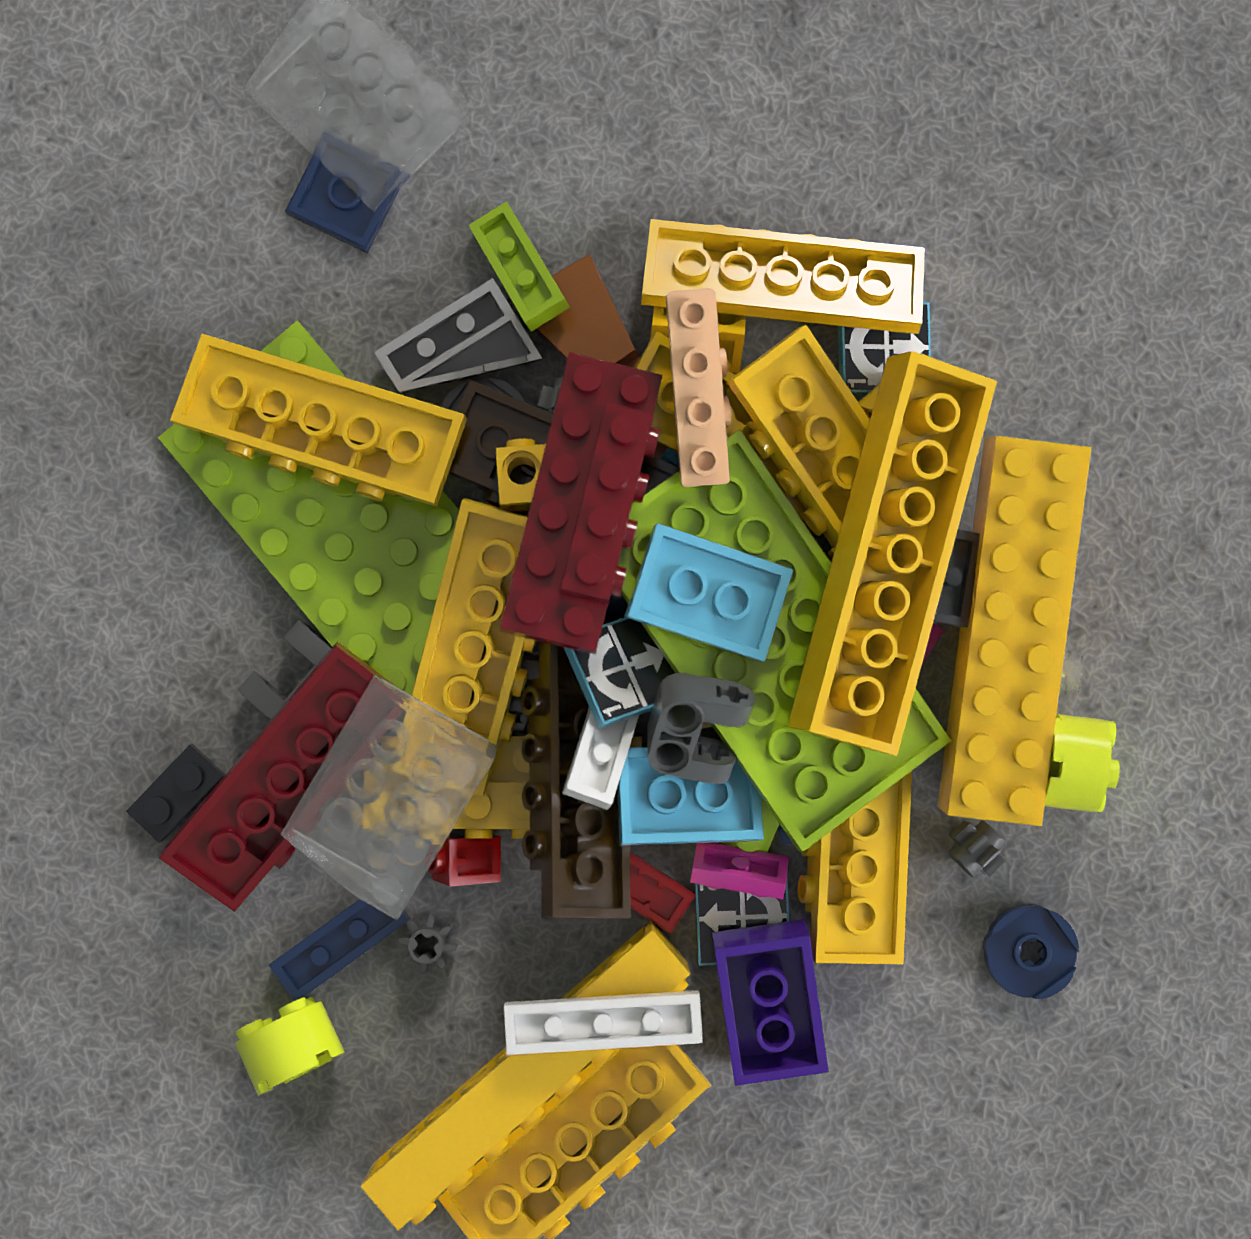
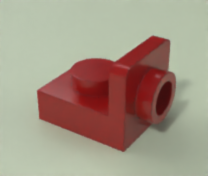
(468, 861)

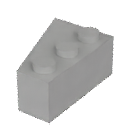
(459, 342)

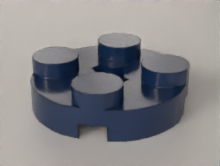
(1056, 955)

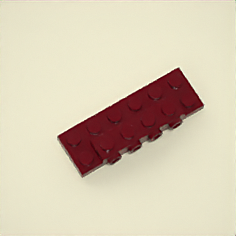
(583, 504)
(238, 826)

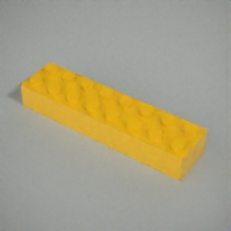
(892, 553)
(1015, 632)
(509, 1091)

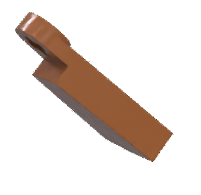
(591, 322)

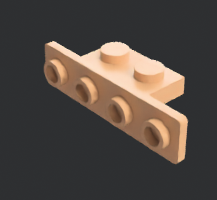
(698, 388)

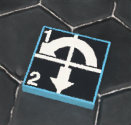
(865, 352)
(622, 674)
(731, 910)

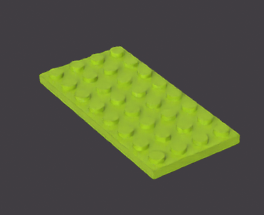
(348, 561)
(799, 775)

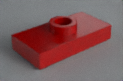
(657, 894)

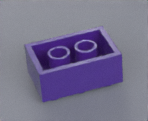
(770, 1002)

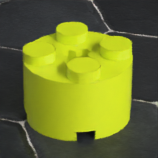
(1081, 763)
(288, 1046)

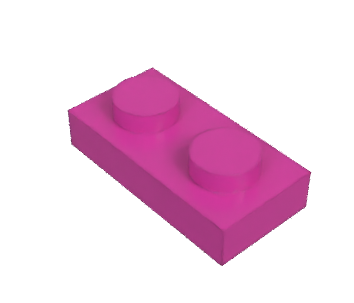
(739, 870)

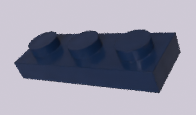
(333, 947)

